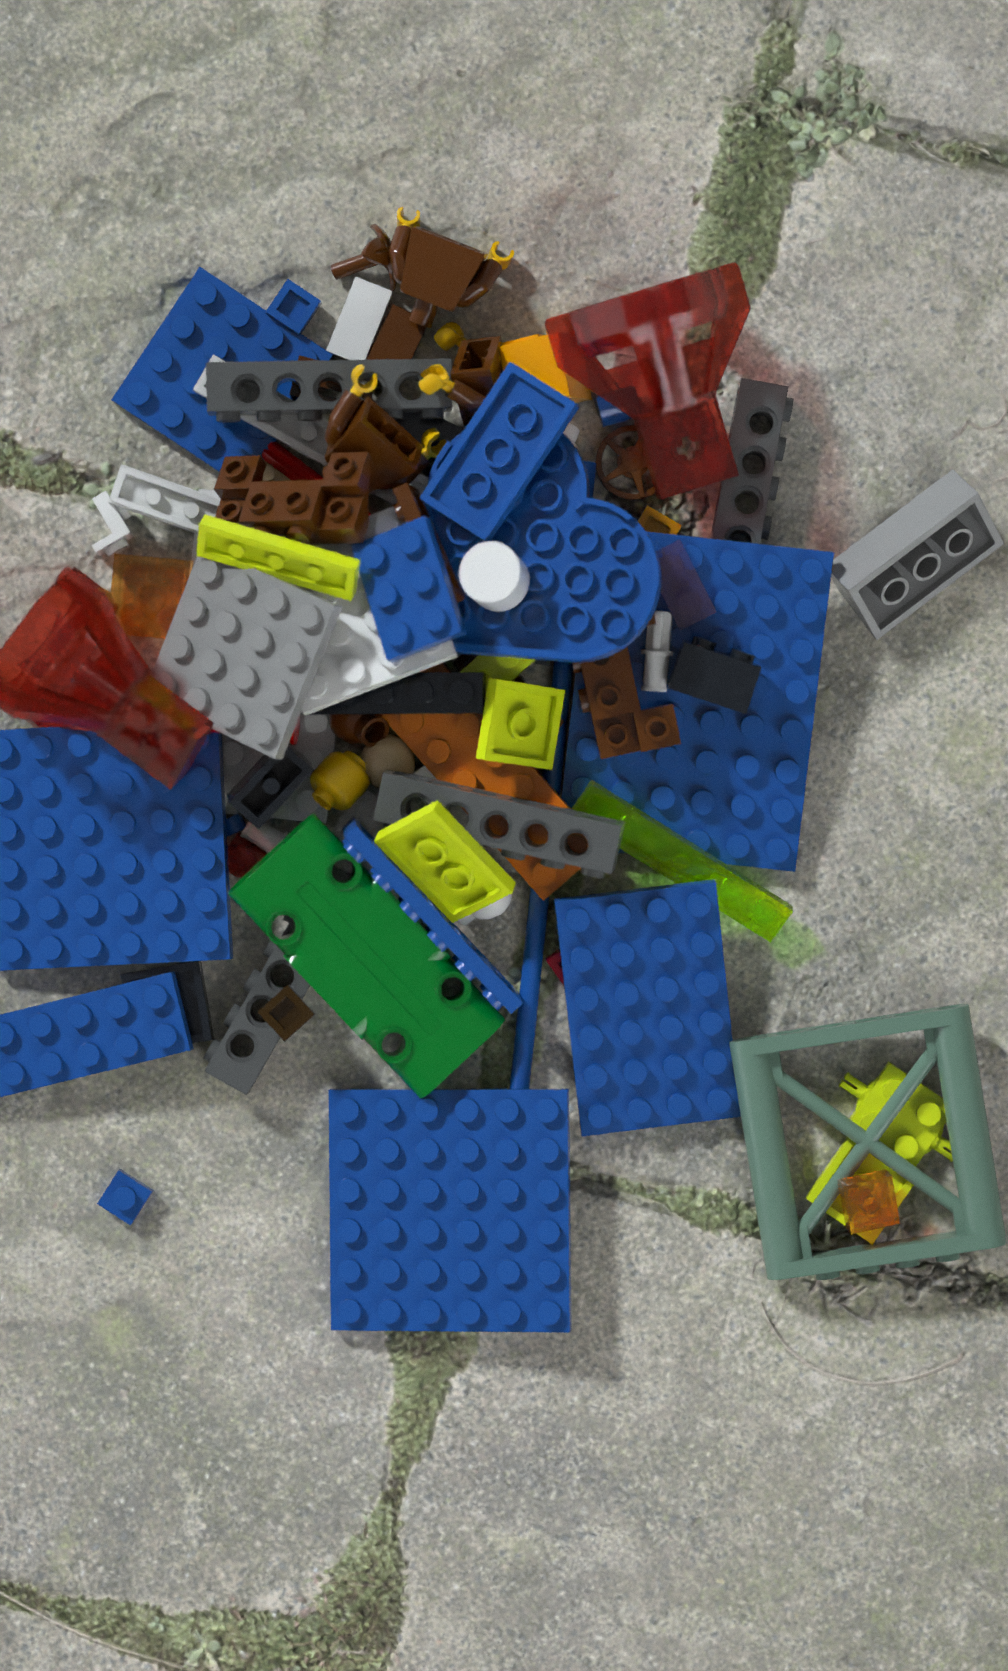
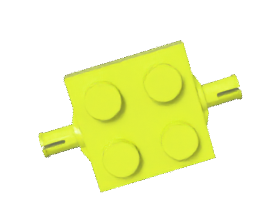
(916, 1126)

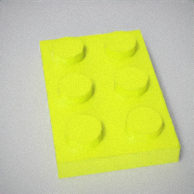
(445, 861)

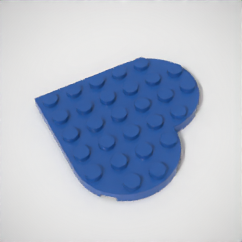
(586, 563)

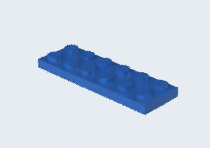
(440, 929)
(92, 1033)

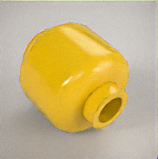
(339, 781)

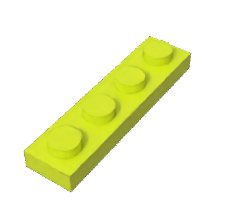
(278, 557)

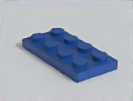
(499, 452)

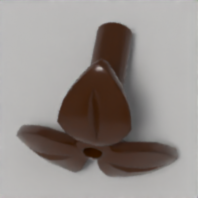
(373, 254)

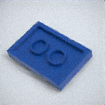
(408, 589)

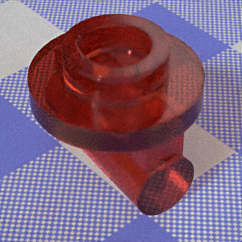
(243, 856)

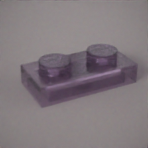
(682, 586)

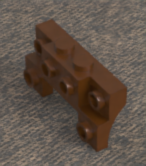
(299, 510)
(615, 708)

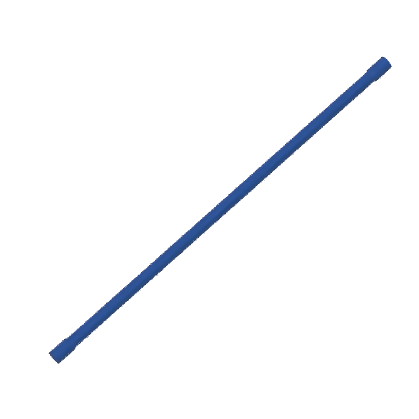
(537, 907)

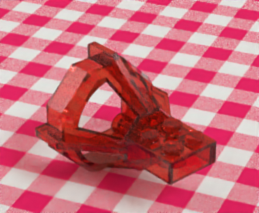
(668, 386)
(81, 672)

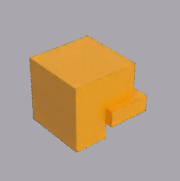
(536, 358)

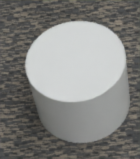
(494, 576)

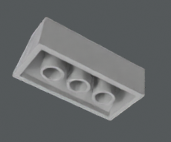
(915, 553)

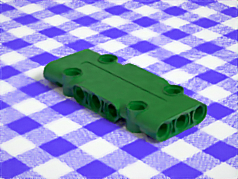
(366, 956)

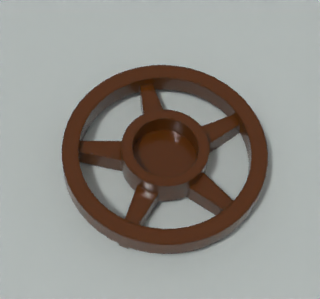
(630, 464)

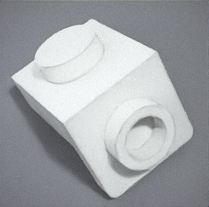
(115, 519)

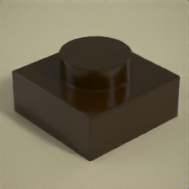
(286, 1013)

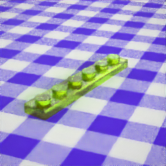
(686, 862)

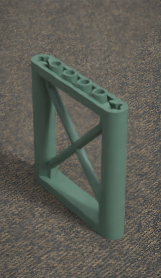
(784, 1237)

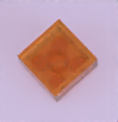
(868, 1201)

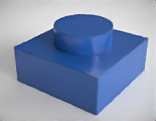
(293, 307)
(125, 1197)

